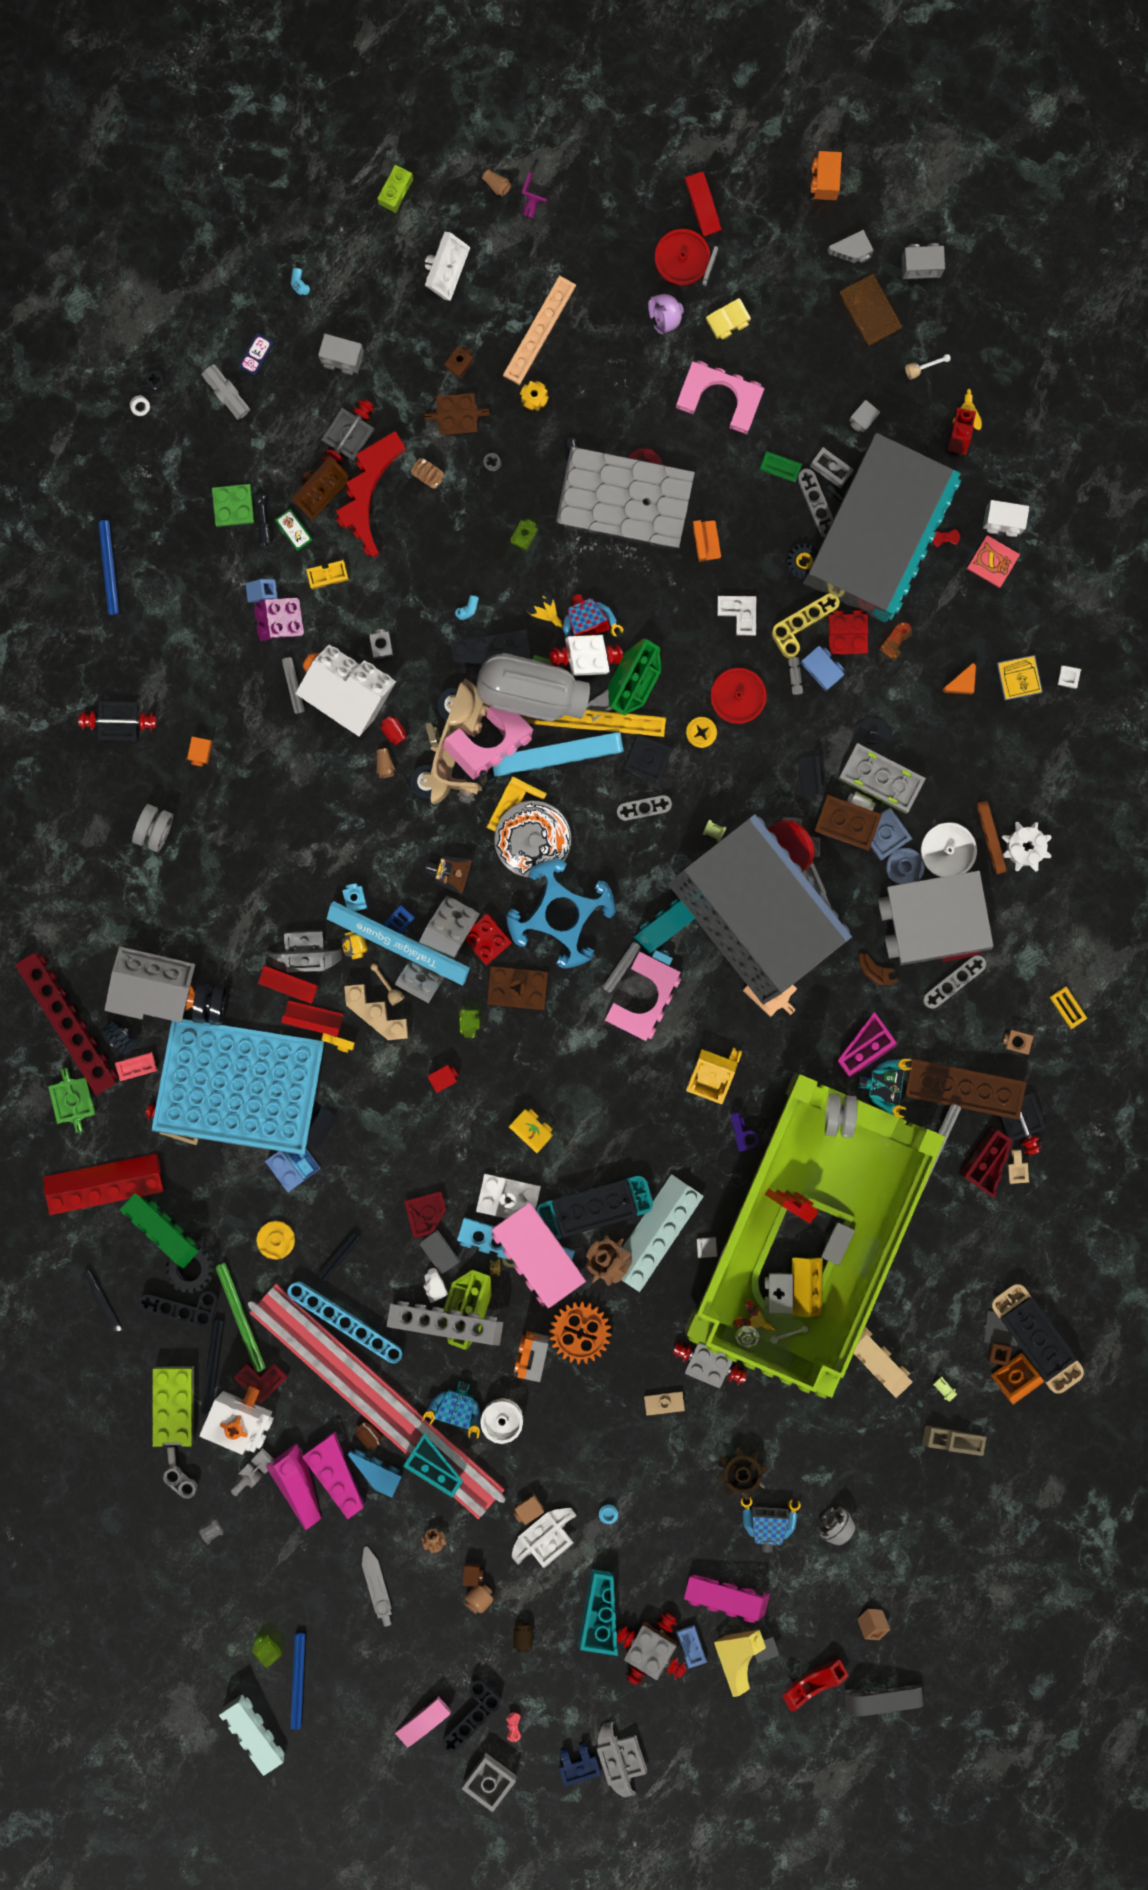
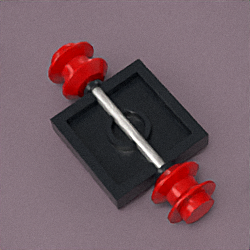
(117, 721)
(1029, 1123)

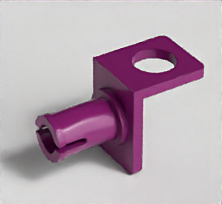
(532, 200)

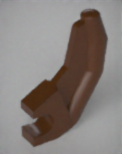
(875, 973)

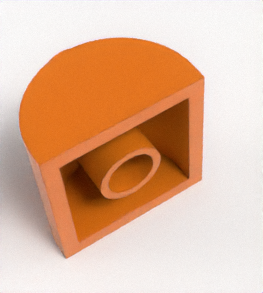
(1017, 1378)

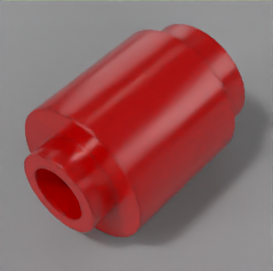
(393, 730)

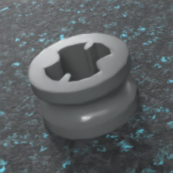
(490, 467)

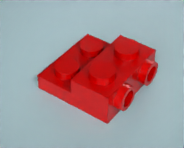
(848, 633)
(794, 1203)

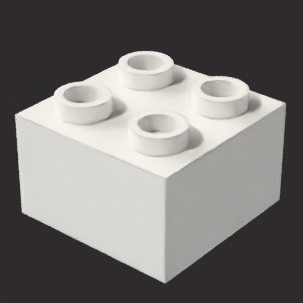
(1005, 518)

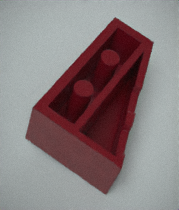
(987, 1162)

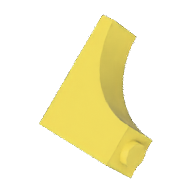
(735, 1654)

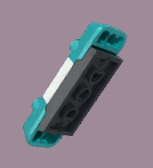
(597, 1207)

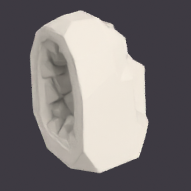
(434, 1285)

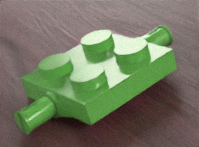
(71, 1100)

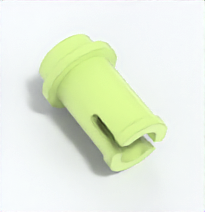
(945, 1389)

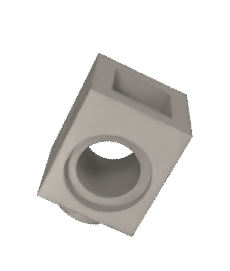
(864, 416)
(383, 652)

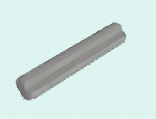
(293, 684)
(622, 967)

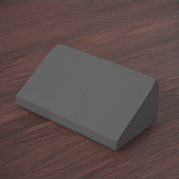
(439, 1252)

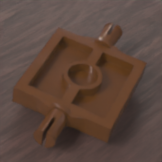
(457, 414)

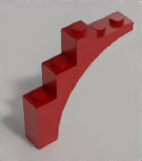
(374, 462)

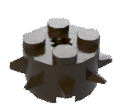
(738, 1462)

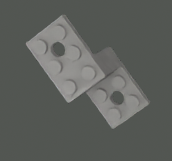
(444, 936)

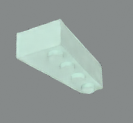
(252, 1734)

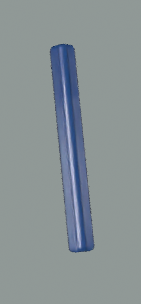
(108, 567)
(297, 1683)

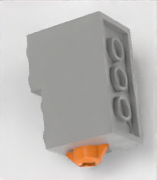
(150, 986)

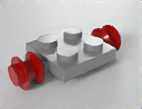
(708, 1366)
(650, 1653)

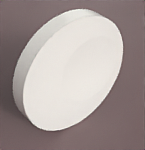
(948, 850)

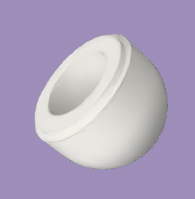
(134, 401)

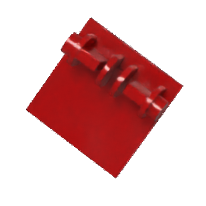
(487, 939)

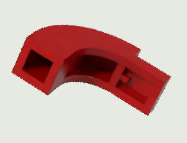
(813, 1682)

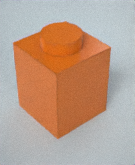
(199, 751)

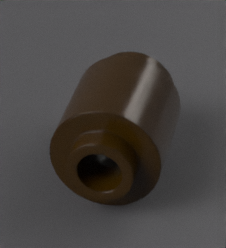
(522, 1637)

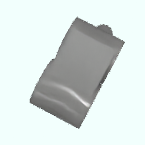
(252, 1471)
(177, 1485)

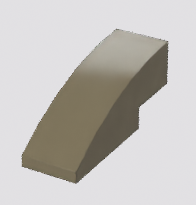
(953, 1440)

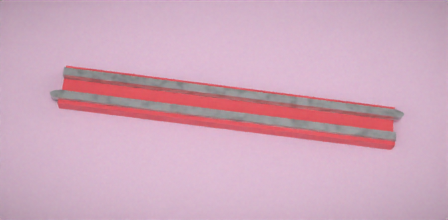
(369, 1393)

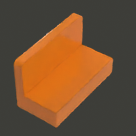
(706, 540)

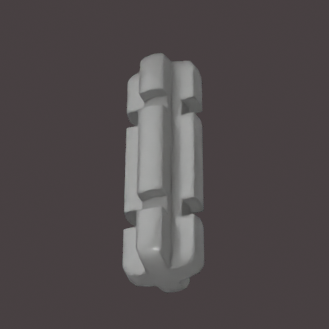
(795, 675)

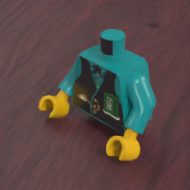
(886, 1085)

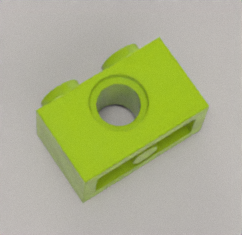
(395, 188)

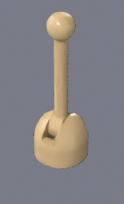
(394, 996)

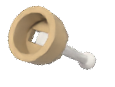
(913, 369)

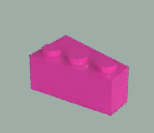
(867, 1047)

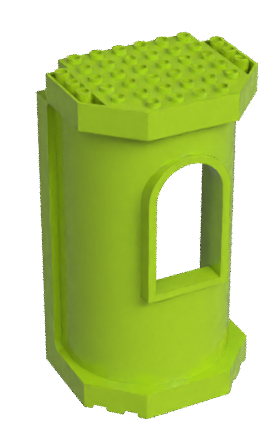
(861, 1179)

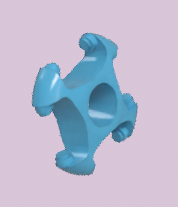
(571, 934)

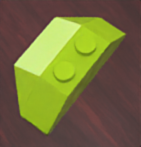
(470, 1295)

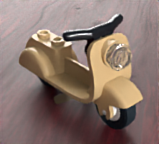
(463, 711)

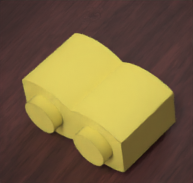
(728, 319)

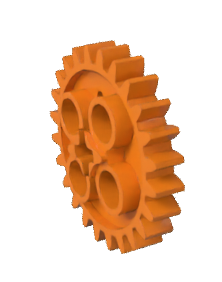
(586, 1316)

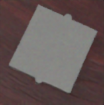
(710, 265)

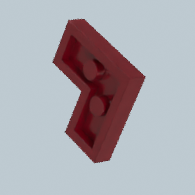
(266, 1383)

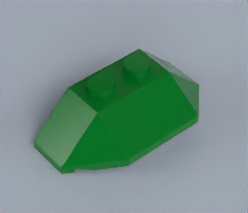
(634, 677)

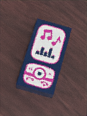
(256, 354)

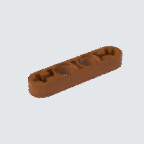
(991, 837)

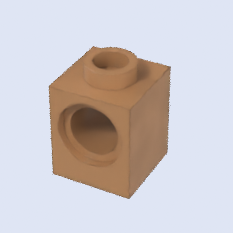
(1025, 1044)
(528, 1509)

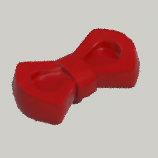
(952, 537)

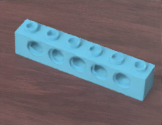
(470, 1226)

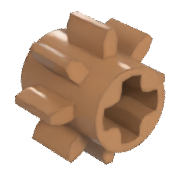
(433, 1540)

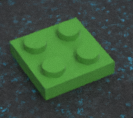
(233, 505)

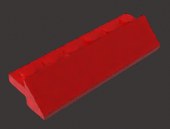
(102, 1184)

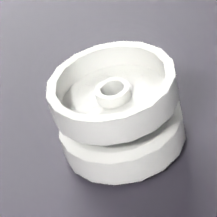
(503, 1409)

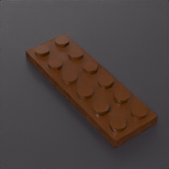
(966, 1088)

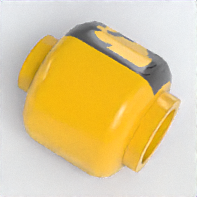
(354, 945)

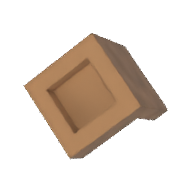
(873, 1624)

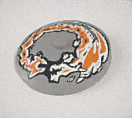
(531, 835)

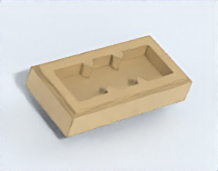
(664, 1403)

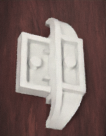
(545, 1538)

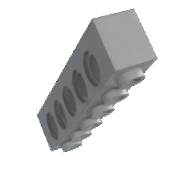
(399, 1319)

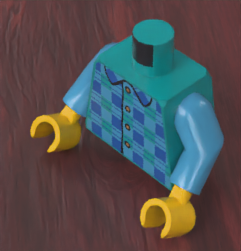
(456, 1408)

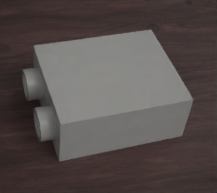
(936, 918)

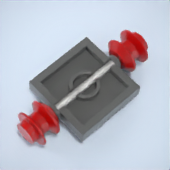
(348, 432)

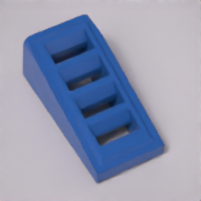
(404, 912)

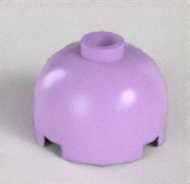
(666, 312)

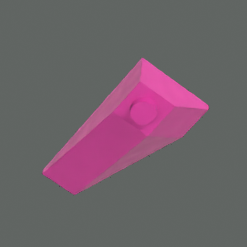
(296, 1485)

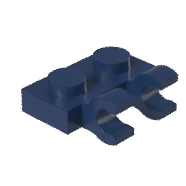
(578, 1770)

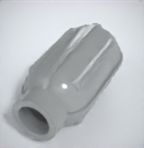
(531, 688)

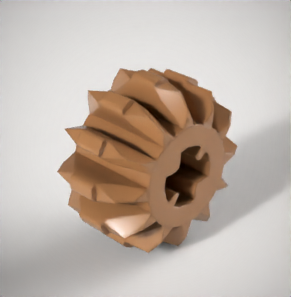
(427, 473)

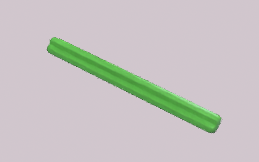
(240, 1317)

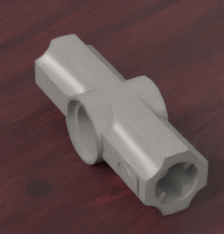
(225, 392)

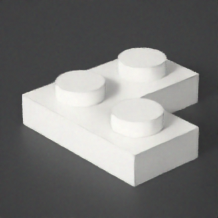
(744, 608)

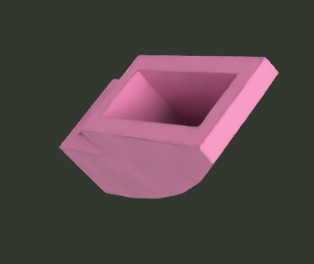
(423, 1722)

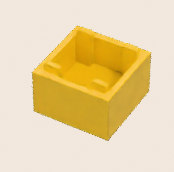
(711, 1076)

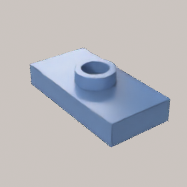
(691, 1646)

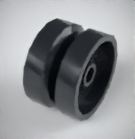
(209, 1004)

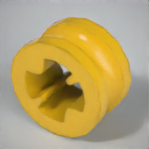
(735, 1055)

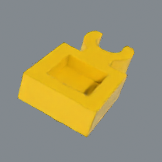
(343, 1045)

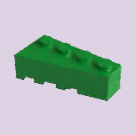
(160, 1230)

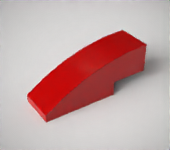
(702, 203)

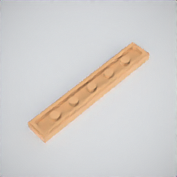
(539, 330)

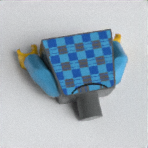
(769, 1525)

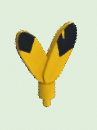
(549, 614)

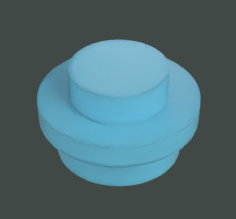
(608, 1514)

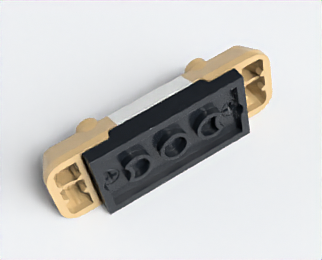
(1038, 1338)

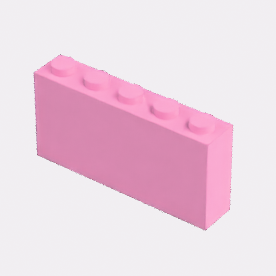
(538, 1255)

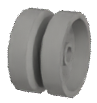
(152, 828)
(843, 1116)

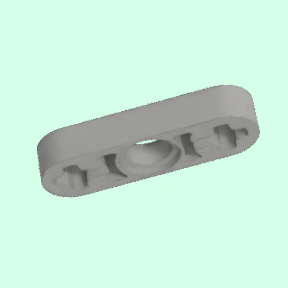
(640, 815)

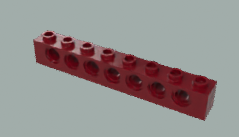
(26, 969)

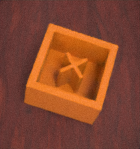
(827, 175)

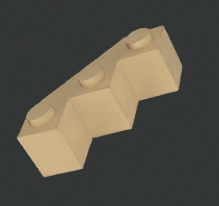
(374, 1013)
(880, 1364)

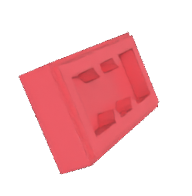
(136, 1066)

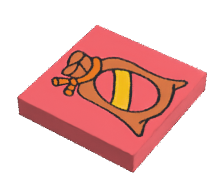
(993, 561)

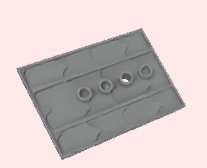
(609, 491)

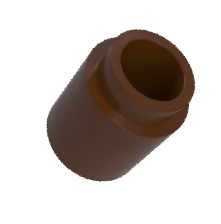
(368, 1435)

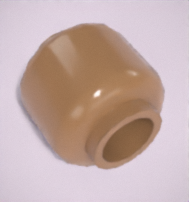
(478, 1598)

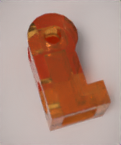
(898, 635)

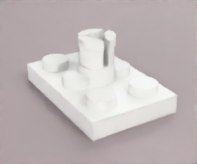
(446, 265)
(505, 1196)

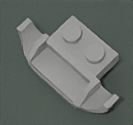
(620, 1759)

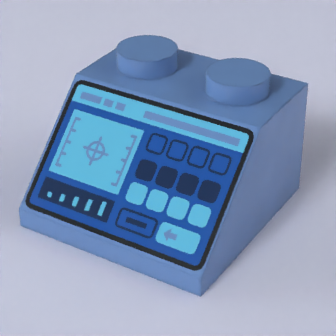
(292, 1168)

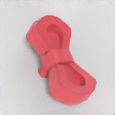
(513, 1720)

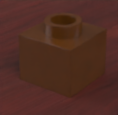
(1004, 1357)
(472, 1574)

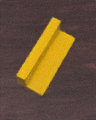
(807, 1287)

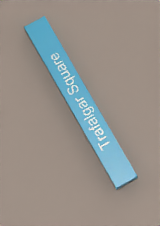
(398, 943)

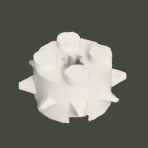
(1016, 851)

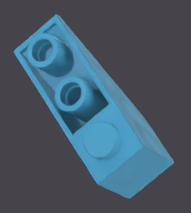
(380, 1477)

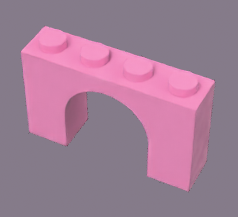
(702, 377)
(476, 758)
(665, 979)

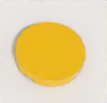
(275, 1240)

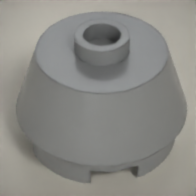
(836, 1526)

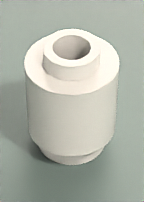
(861, 800)

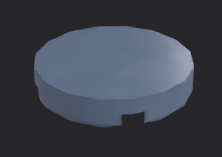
(905, 866)

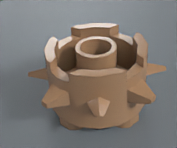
(608, 1260)

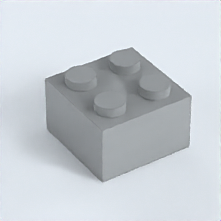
(923, 261)
(341, 354)
(489, 1782)

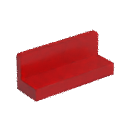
(288, 984)
(312, 1018)

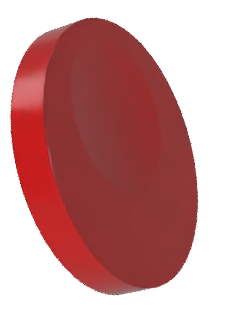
(682, 257)
(738, 695)
(795, 841)

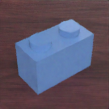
(823, 668)

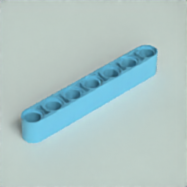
(560, 754)
(355, 1322)

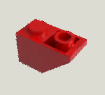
(961, 431)

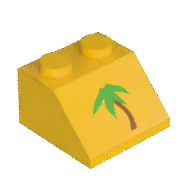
(531, 1130)

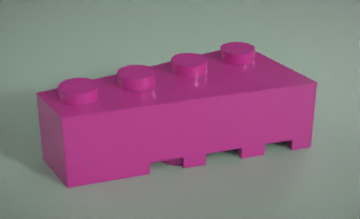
(335, 1475)
(726, 1598)

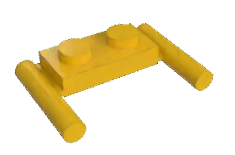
(511, 796)

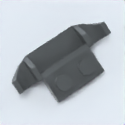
(304, 953)

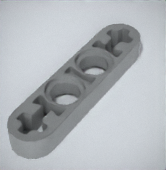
(815, 505)
(956, 984)

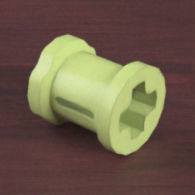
(714, 831)

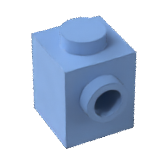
(261, 590)

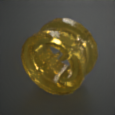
(494, 1267)

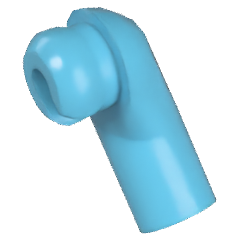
(297, 284)
(469, 610)

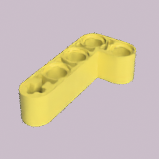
(807, 621)

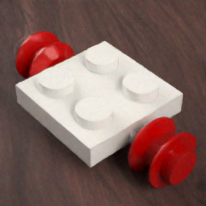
(586, 655)

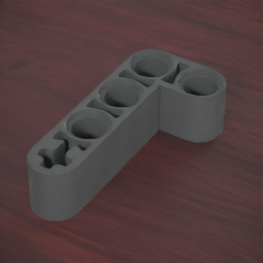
(883, 1701)

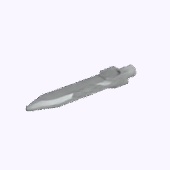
(376, 1586)

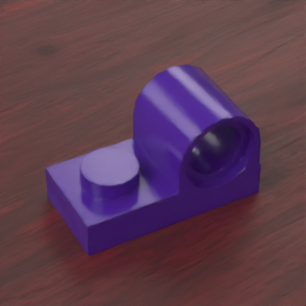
(738, 1123)

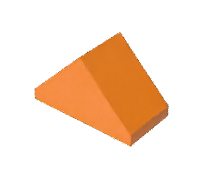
(963, 683)

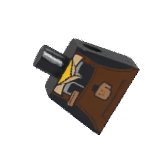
(451, 872)

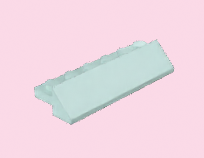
(659, 1229)

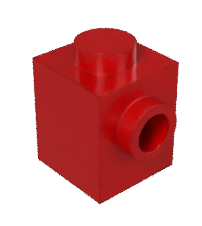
(443, 1078)

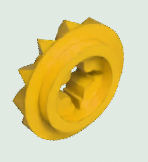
(702, 723)

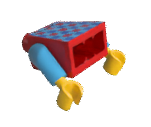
(588, 618)

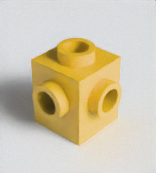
(534, 402)

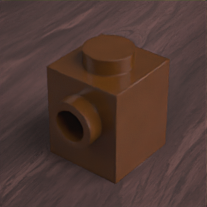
(459, 362)

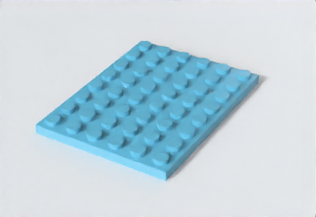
(238, 1086)

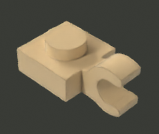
(1018, 1171)

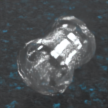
(211, 1532)

